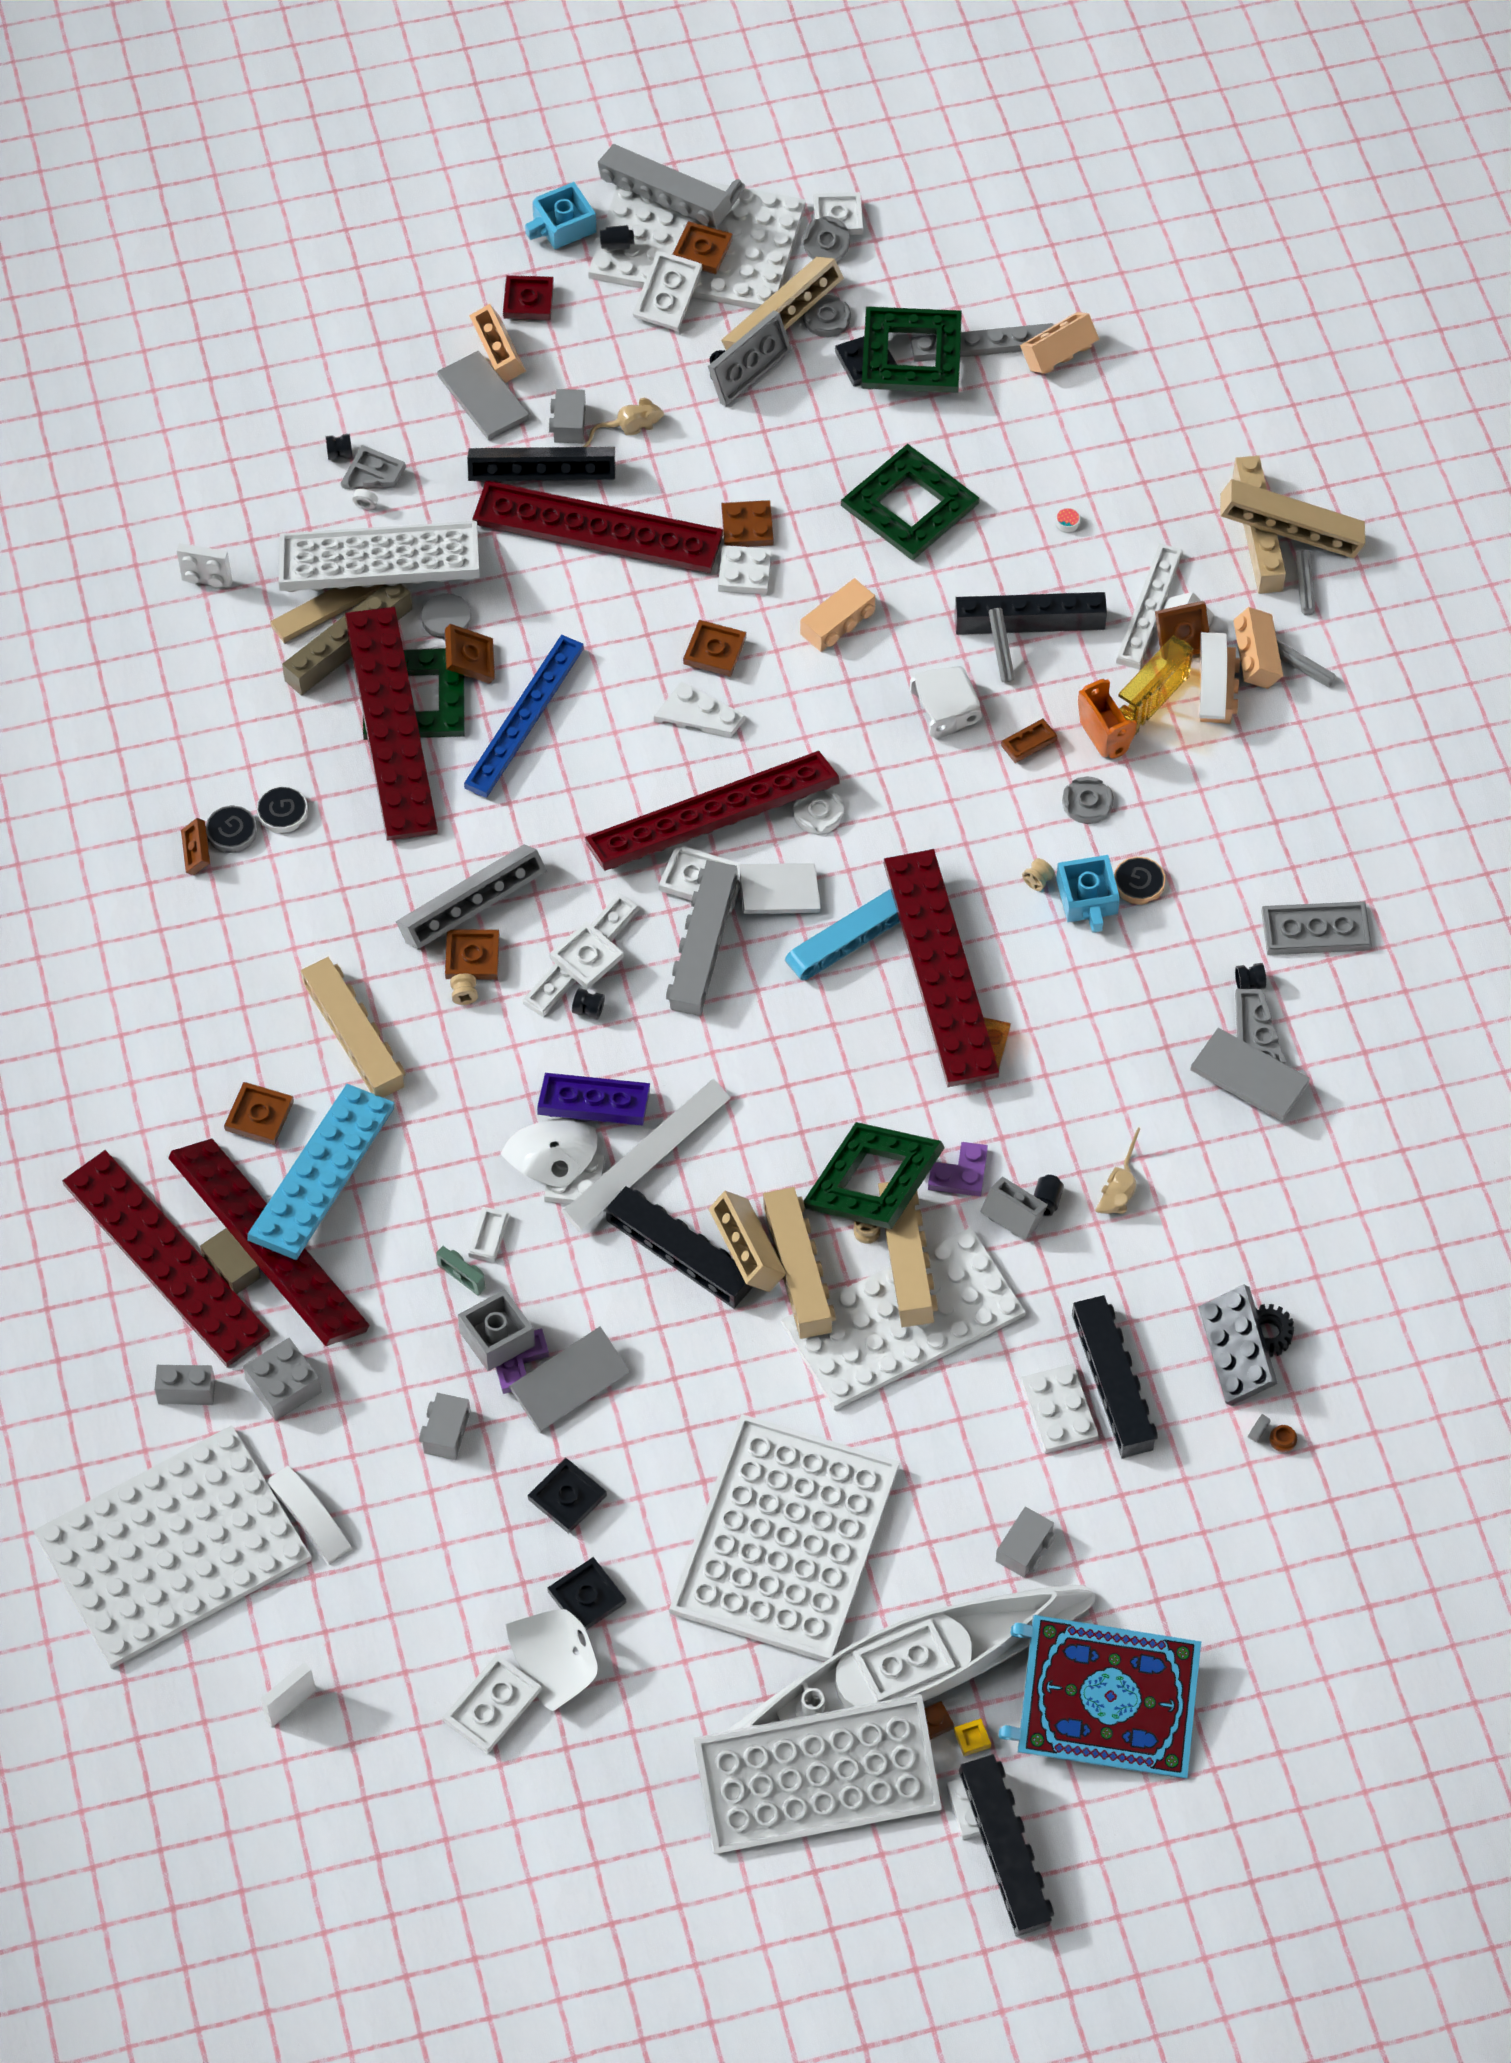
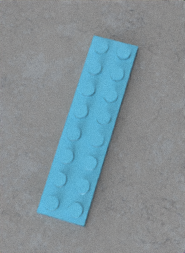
(320, 1171)

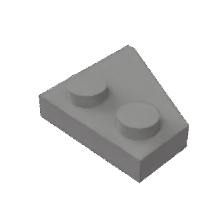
(373, 470)

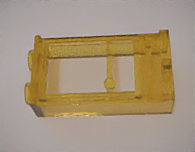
(1157, 681)

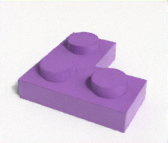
(962, 1178)
(514, 1368)

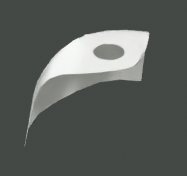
(532, 1155)
(545, 1654)

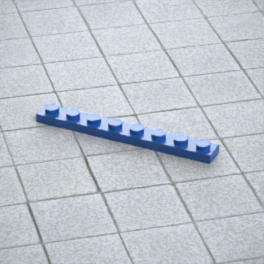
(523, 716)

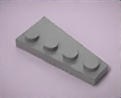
(1255, 1023)

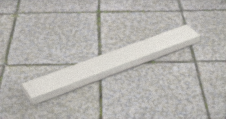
(646, 1154)

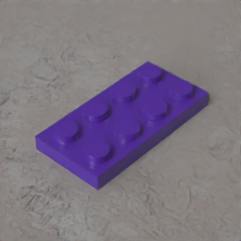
(593, 1099)

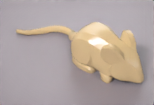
(633, 418)
(1120, 1187)

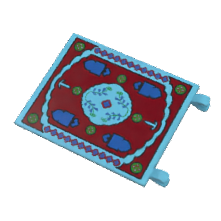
(1107, 1696)

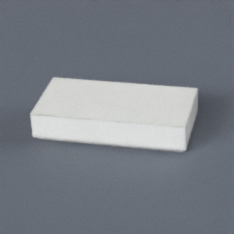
(488, 1234)

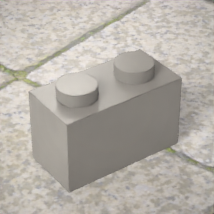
(569, 416)
(1013, 1208)
(185, 1384)
(445, 1426)
(1025, 1542)

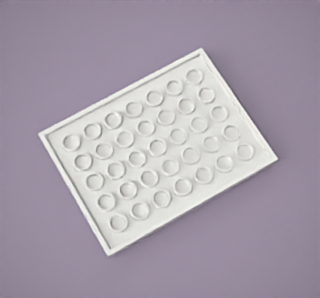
(753, 267)
(785, 1538)
(172, 1546)

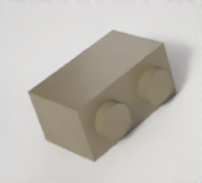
(230, 1261)

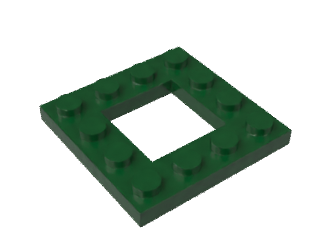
(880, 375)
(865, 501)
(451, 715)
(884, 1211)

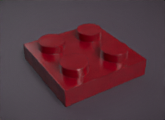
(528, 297)

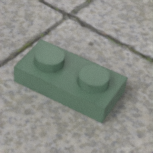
(455, 1265)

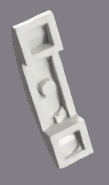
(1213, 675)
(309, 1513)

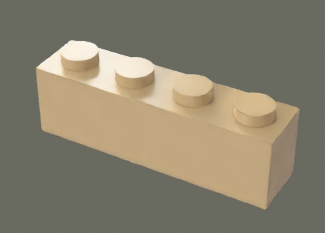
(747, 1241)

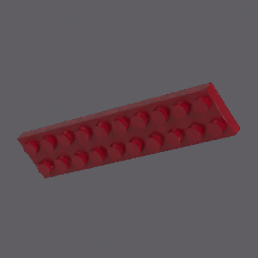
(598, 526)
(391, 723)
(711, 810)
(941, 968)
(238, 1208)
(166, 1258)

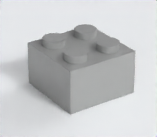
(496, 1330)
(282, 1379)

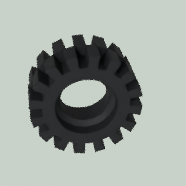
(1284, 1325)

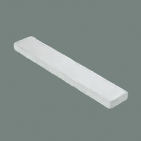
(1150, 600)
(556, 980)

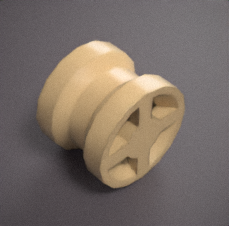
(1038, 874)
(464, 990)
(866, 1236)

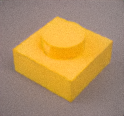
(972, 1737)

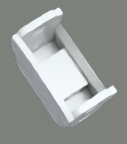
(947, 699)

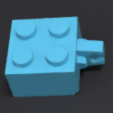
(562, 216)
(1088, 890)

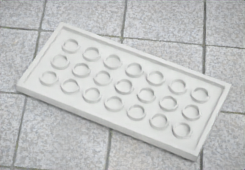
(378, 556)
(867, 1337)
(817, 1773)

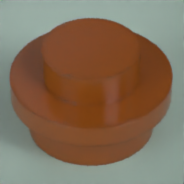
(1283, 1438)

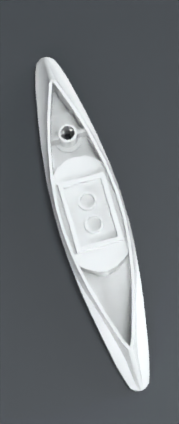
(921, 1654)

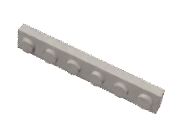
(980, 341)

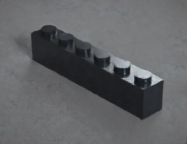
(541, 463)
(1032, 612)
(677, 1245)
(1113, 1376)
(1005, 1845)

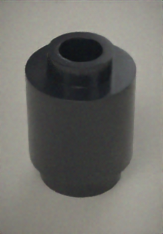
(616, 238)
(1049, 1190)

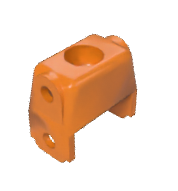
(1104, 720)

